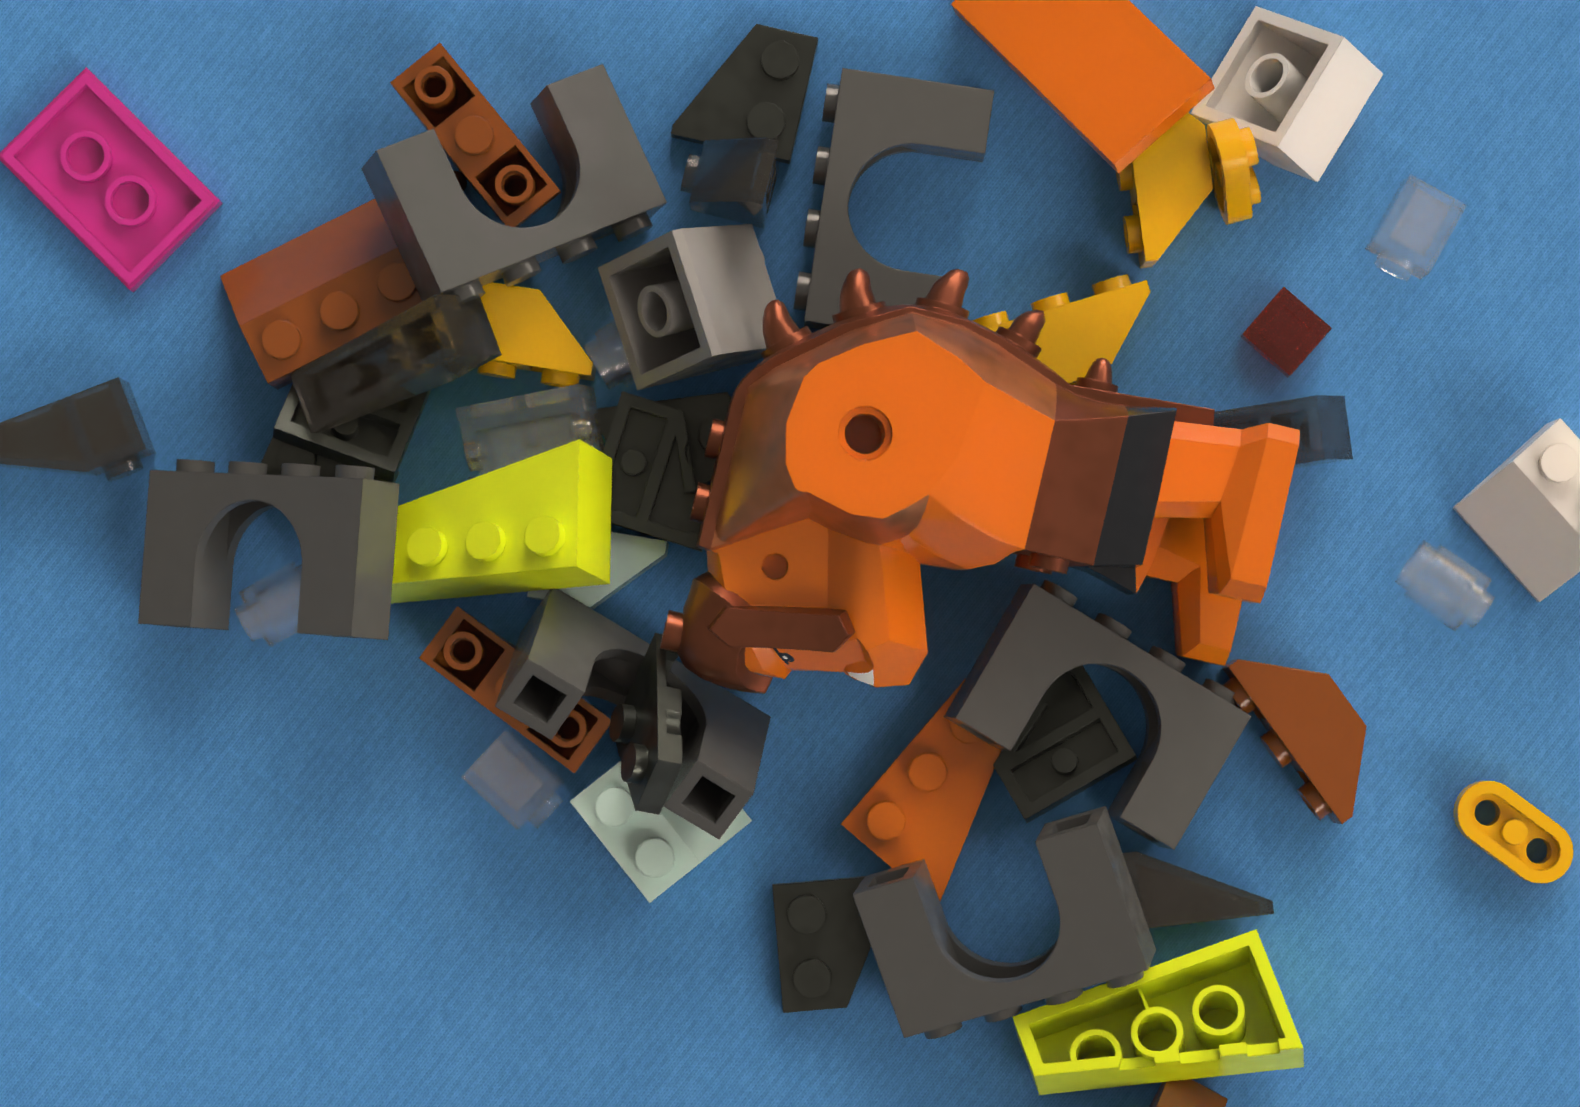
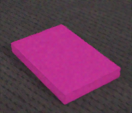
(109, 180)

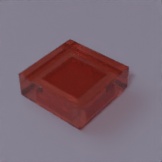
(1285, 332)

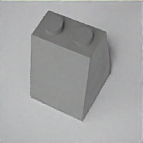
(689, 302)

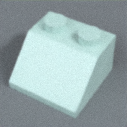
(646, 845)

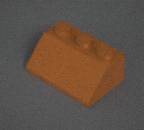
(319, 291)

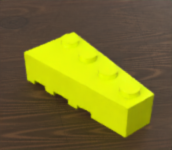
(509, 530)
(1180, 1021)

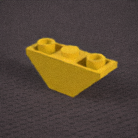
(1165, 188)
(1085, 328)
(532, 338)

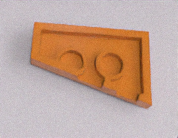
(926, 798)

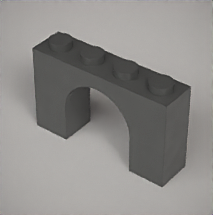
(873, 120)
(459, 249)
(342, 530)
(580, 653)
(1186, 723)
(942, 982)

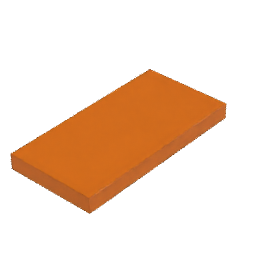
(1094, 66)

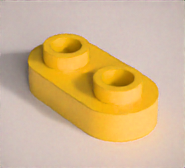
(1231, 162)
(1512, 830)

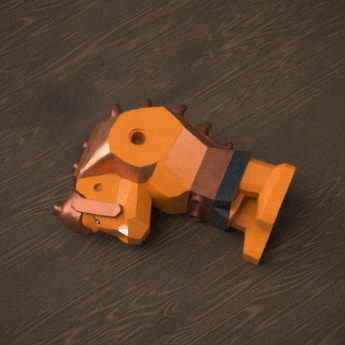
(950, 450)

